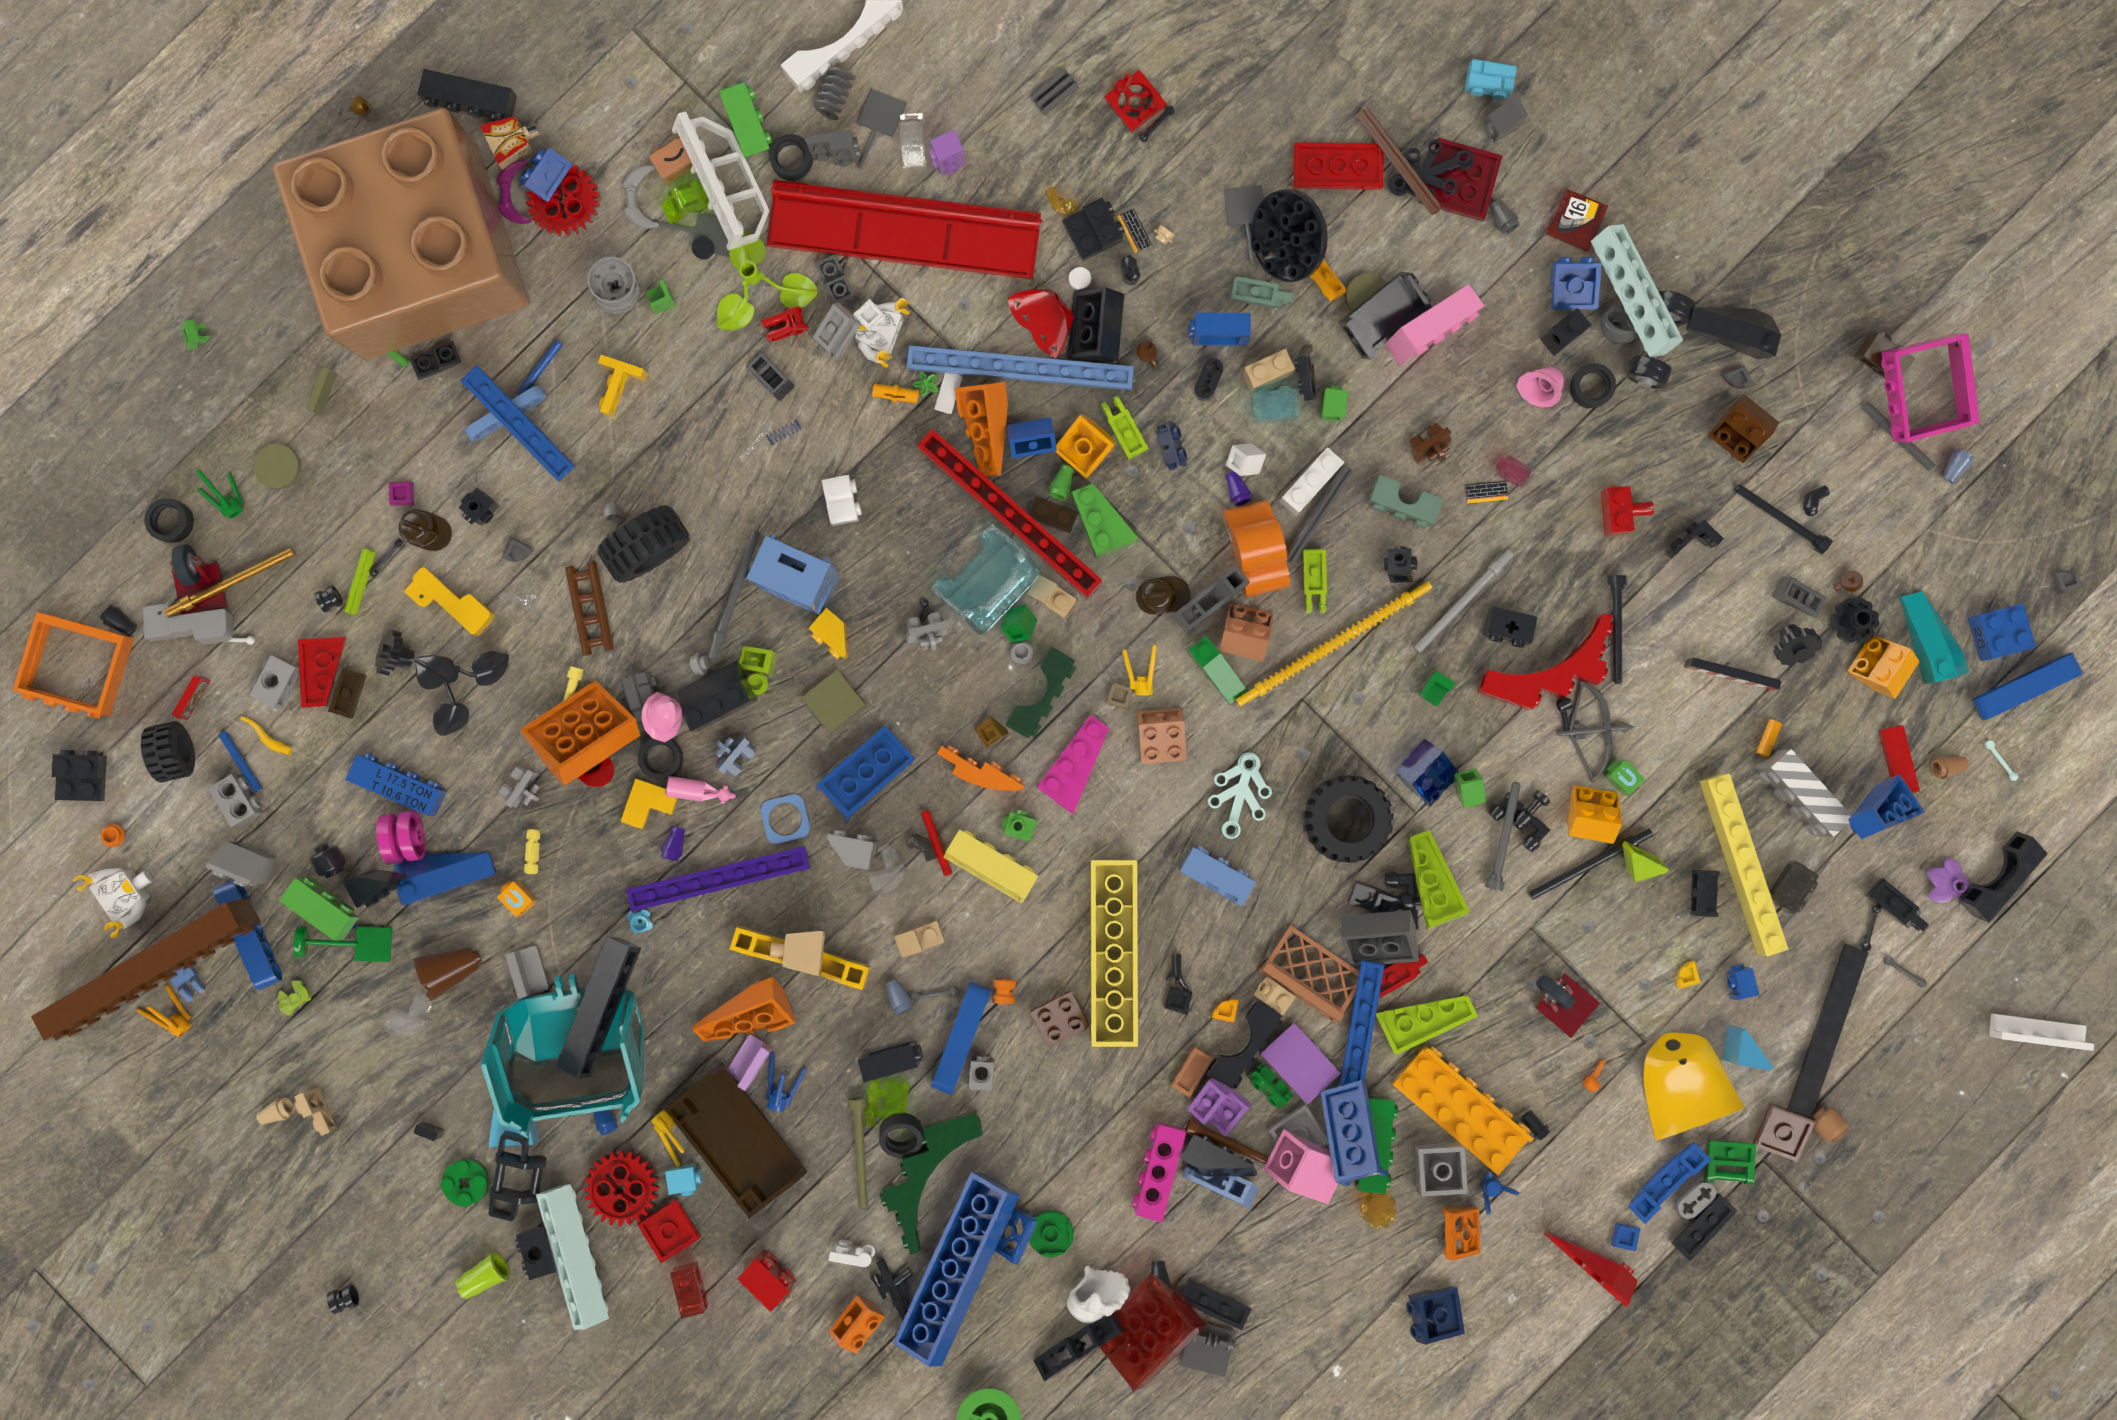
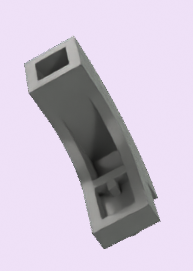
(1211, 599)

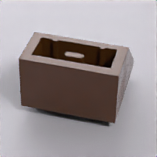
(1744, 428)

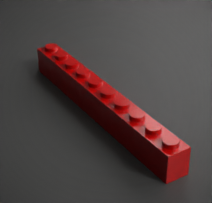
(1009, 514)

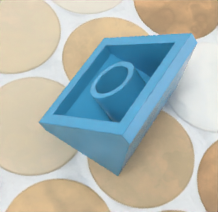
(1743, 1050)

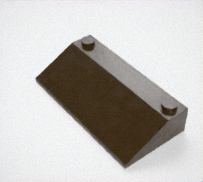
(736, 1140)

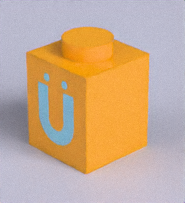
(517, 898)

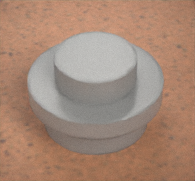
(1021, 652)
(699, 663)

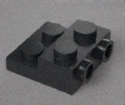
(1094, 229)
(79, 775)

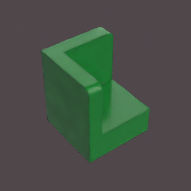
(1018, 624)
(1436, 688)

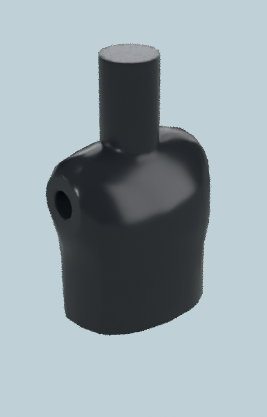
(1129, 270)

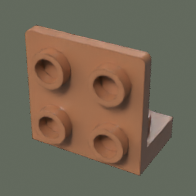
(1162, 735)

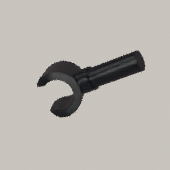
(1563, 705)

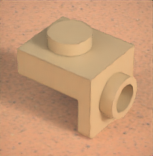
(1274, 995)

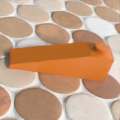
(755, 1008)

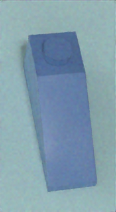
(1230, 1187)

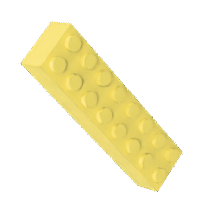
(1114, 953)

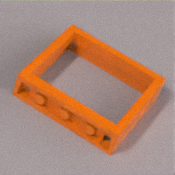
(33, 654)

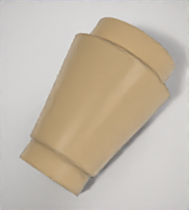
(276, 1111)

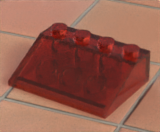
(1155, 1332)

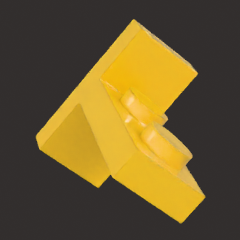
(616, 382)

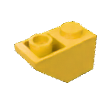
(832, 632)

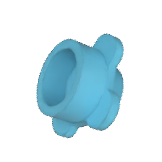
(637, 927)

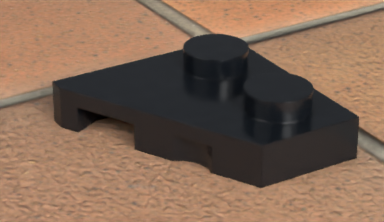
(1303, 365)

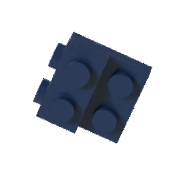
(1435, 1315)

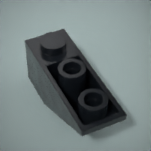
(372, 886)
(1210, 1160)

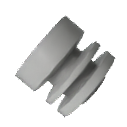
(609, 274)

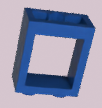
(1220, 329)

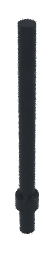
(1588, 865)

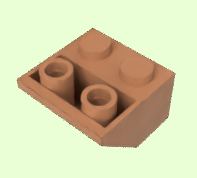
(1246, 632)

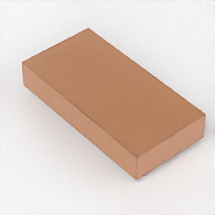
(1192, 1071)

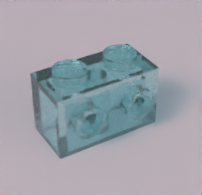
(1275, 405)

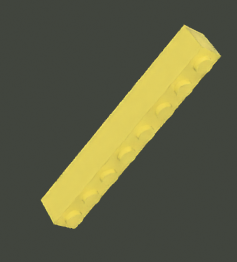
(1743, 865)

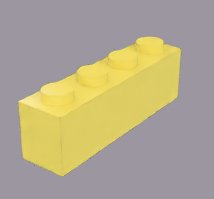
(991, 866)

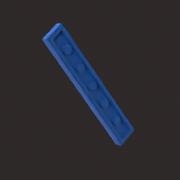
(517, 423)
(1362, 1022)

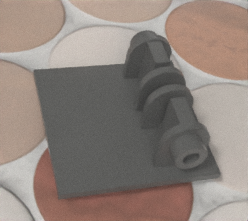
(1210, 1350)

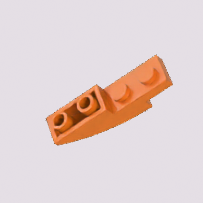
(988, 777)

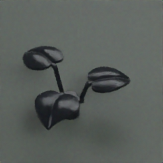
(438, 670)

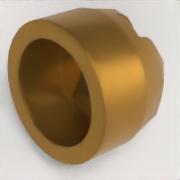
(359, 106)

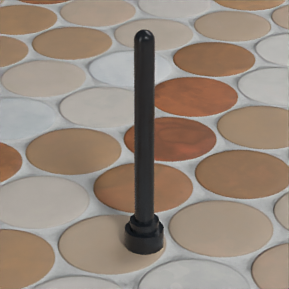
(1819, 542)
(1617, 585)

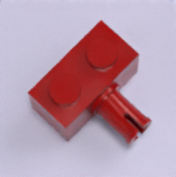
(1619, 510)

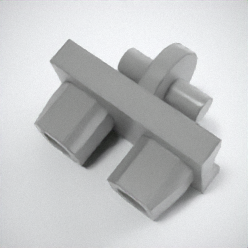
(928, 634)
(514, 795)

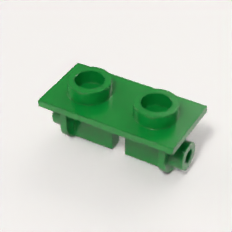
(1277, 1094)

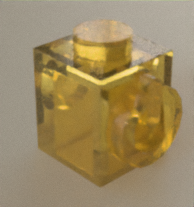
(1378, 1210)

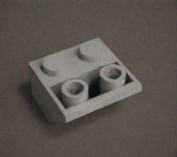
(852, 851)
(241, 863)

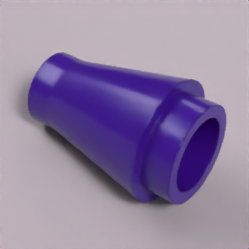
(1237, 489)
(673, 846)

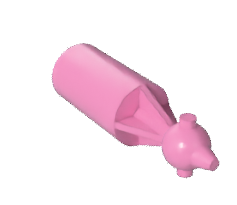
(695, 790)

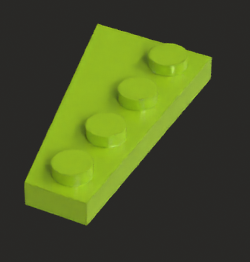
(1436, 886)
(1421, 1022)

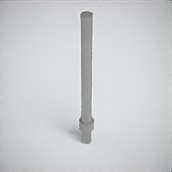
(1494, 569)

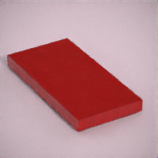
(1338, 166)

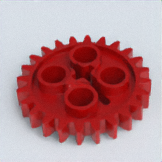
(583, 195)
(607, 1202)

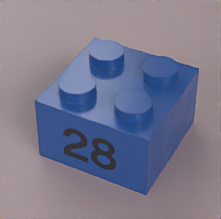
(2001, 632)

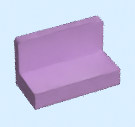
(749, 1061)

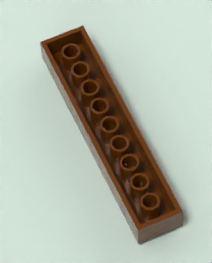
(146, 969)

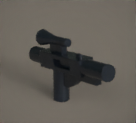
(894, 1285)

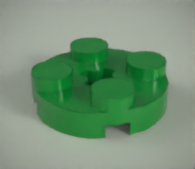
(452, 1186)

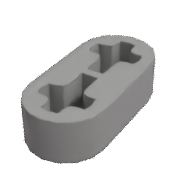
(1692, 1195)

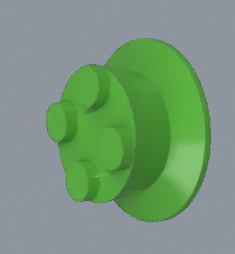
(989, 1405)

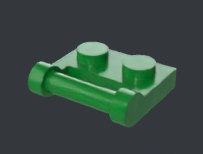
(1731, 1154)

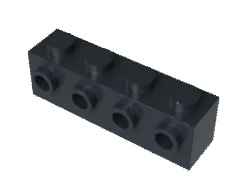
(466, 95)

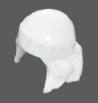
(1098, 1295)

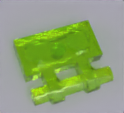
(895, 1100)

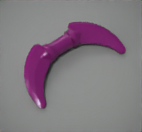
(504, 182)

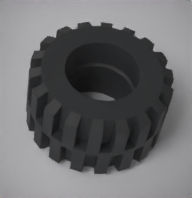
(167, 751)

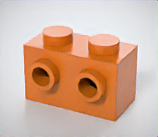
(856, 1324)

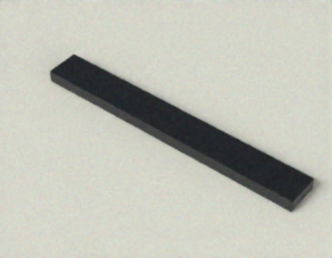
(1827, 1030)

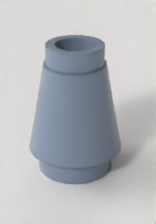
(1957, 465)
(898, 997)

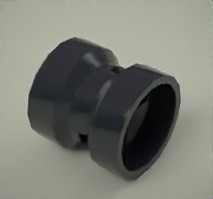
(341, 1299)

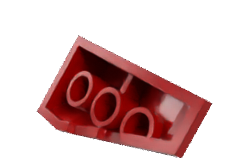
(1607, 1272)

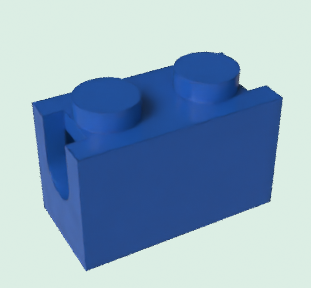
(1031, 438)

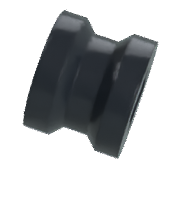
(328, 598)

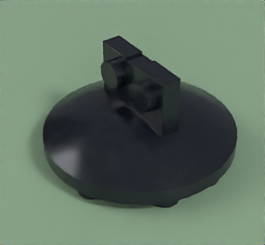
(1289, 235)

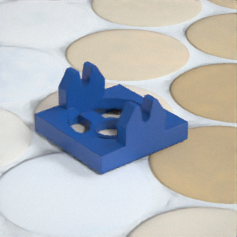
(1029, 1223)

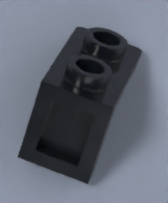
(1707, 536)

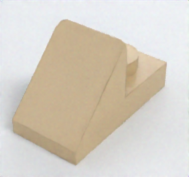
(1051, 596)
(919, 939)

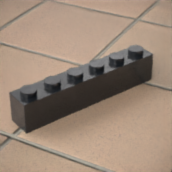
(598, 1007)

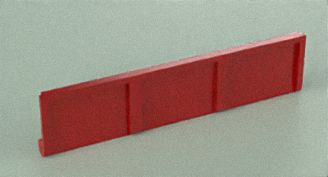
(903, 229)

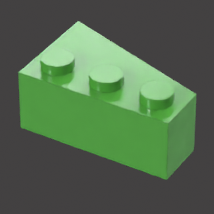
(745, 119)
(319, 907)

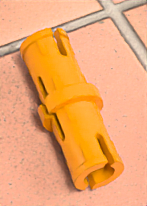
(895, 393)

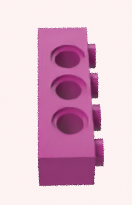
(1155, 1208)

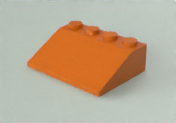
(580, 732)

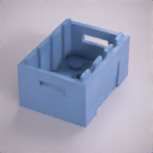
(774, 574)

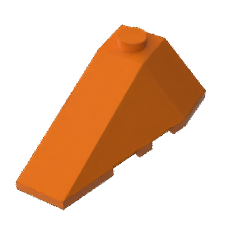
(985, 416)

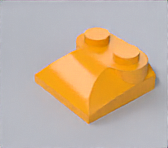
(1085, 445)

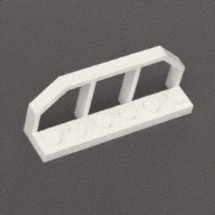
(713, 187)

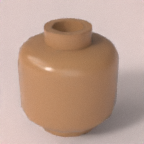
(1830, 1124)

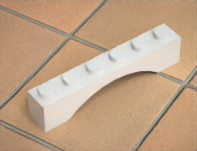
(807, 66)

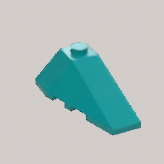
(1932, 640)

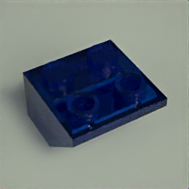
(1427, 772)

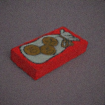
(190, 697)

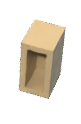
(1268, 370)

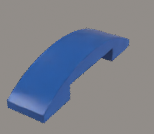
(1667, 1180)

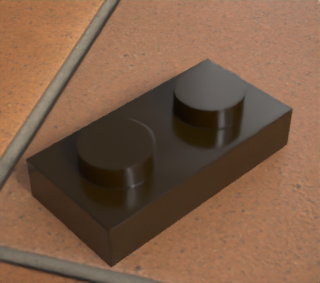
(1053, 515)
(347, 693)

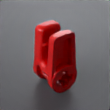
(791, 328)

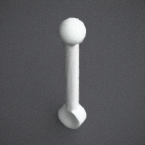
(249, 640)

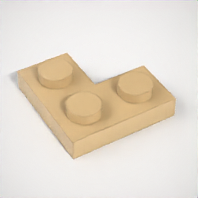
(314, 1104)

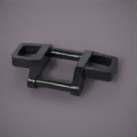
(522, 1162)

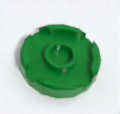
(1052, 1234)

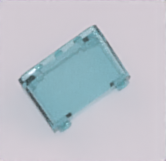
(988, 581)

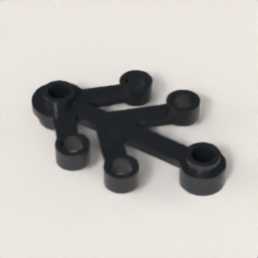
(1428, 173)

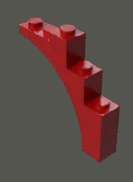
(1557, 681)

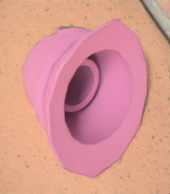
(1542, 386)
(661, 716)

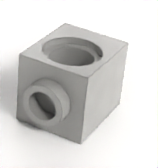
(981, 1083)

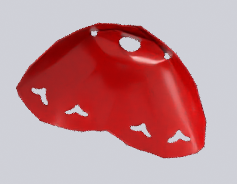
(1046, 316)

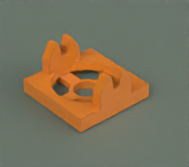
(1469, 1245)

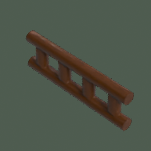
(600, 617)

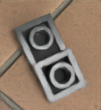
(834, 279)

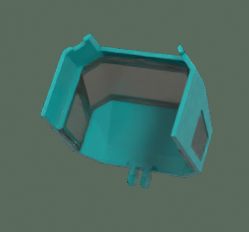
(526, 1049)

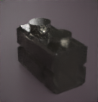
(1793, 886)

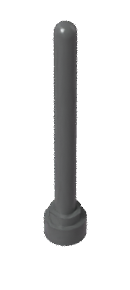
(1495, 879)

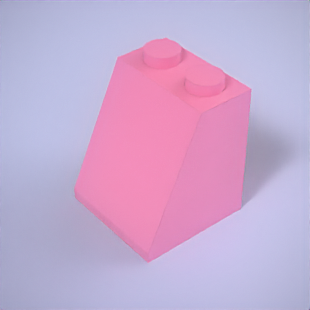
(1302, 1167)

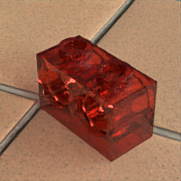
(689, 1289)

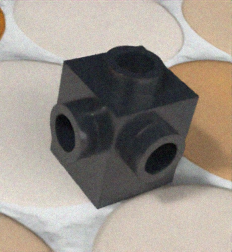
(478, 507)
(1400, 564)

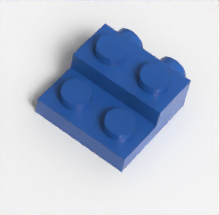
(1575, 283)

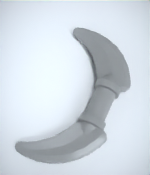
(630, 185)

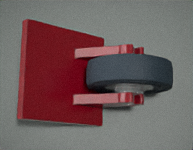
(193, 576)
(1565, 1003)

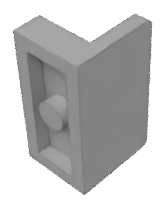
(527, 971)

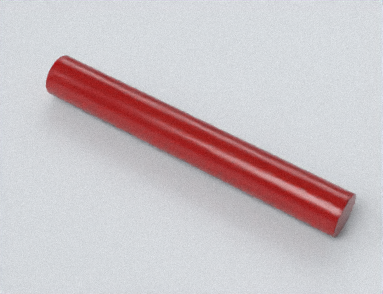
(935, 840)

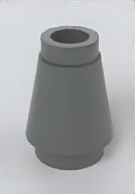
(1505, 219)

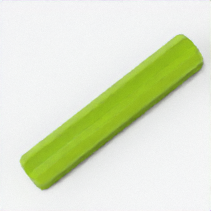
(359, 581)

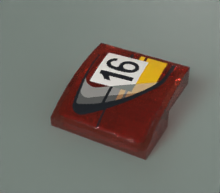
(1577, 220)

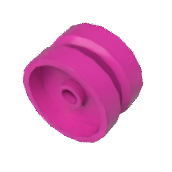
(401, 837)

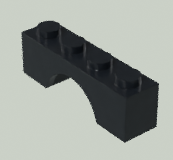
(2021, 858)
(1262, 1022)

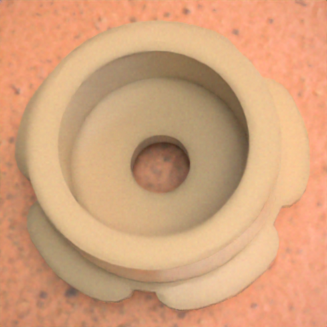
(1164, 235)

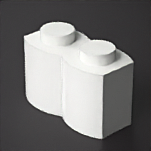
(840, 500)

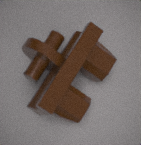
(1434, 446)

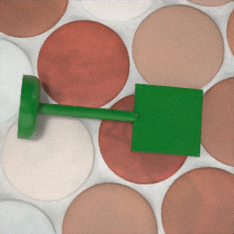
(371, 943)

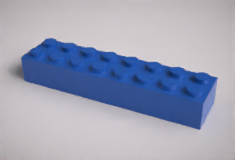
(956, 1269)

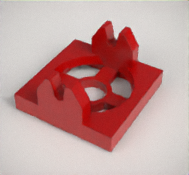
(1137, 78)

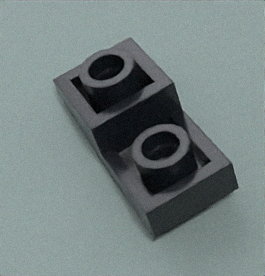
(435, 361)

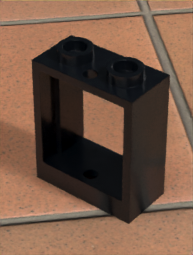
(890, 1060)

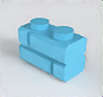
(1490, 79)

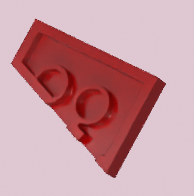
(318, 669)

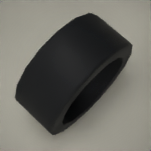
(778, 145)
(1604, 373)
(153, 513)
(643, 761)
(901, 1121)

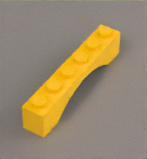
(833, 966)

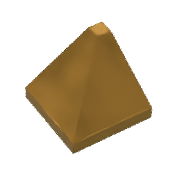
(990, 731)

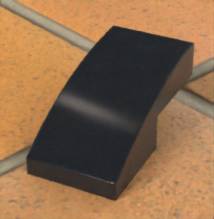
(1373, 898)

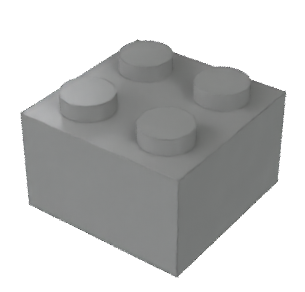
(1440, 1169)

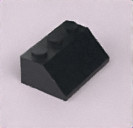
(1096, 325)
(715, 697)

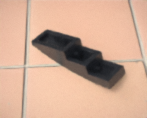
(1078, 1346)

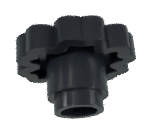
(1854, 620)
(1796, 645)
(393, 653)

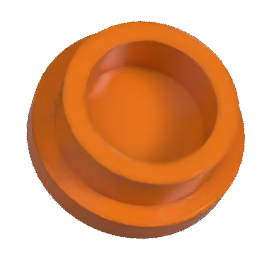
(113, 835)

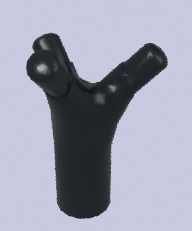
(1176, 971)

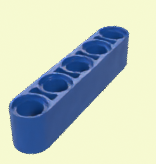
(2027, 686)
(252, 947)
(961, 1038)

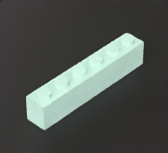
(572, 1257)

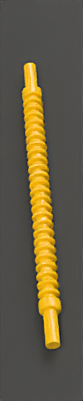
(1261, 688)

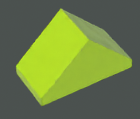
(758, 660)
(1641, 863)

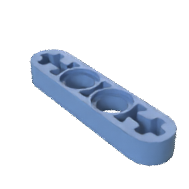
(490, 423)

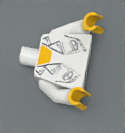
(879, 342)
(119, 894)

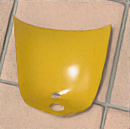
(1686, 1094)

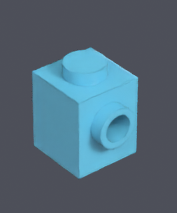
(683, 1179)

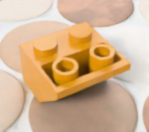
(1884, 666)
(1594, 814)

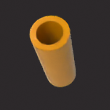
(1769, 738)

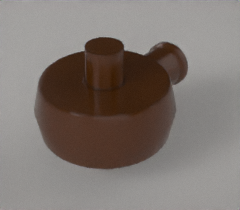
(1147, 353)
(1850, 581)

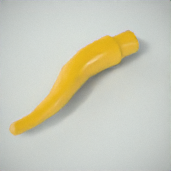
(271, 743)

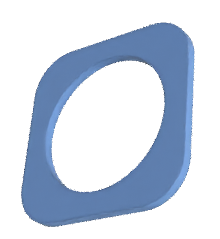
(794, 799)

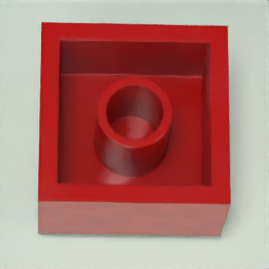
(767, 1279)

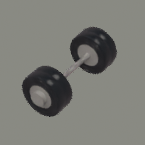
(1649, 370)

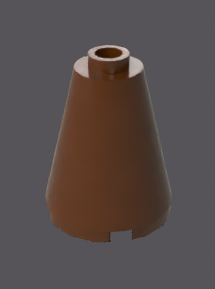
(445, 970)

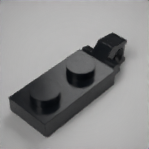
(1897, 905)

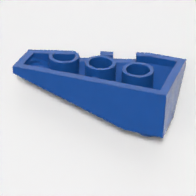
(441, 873)

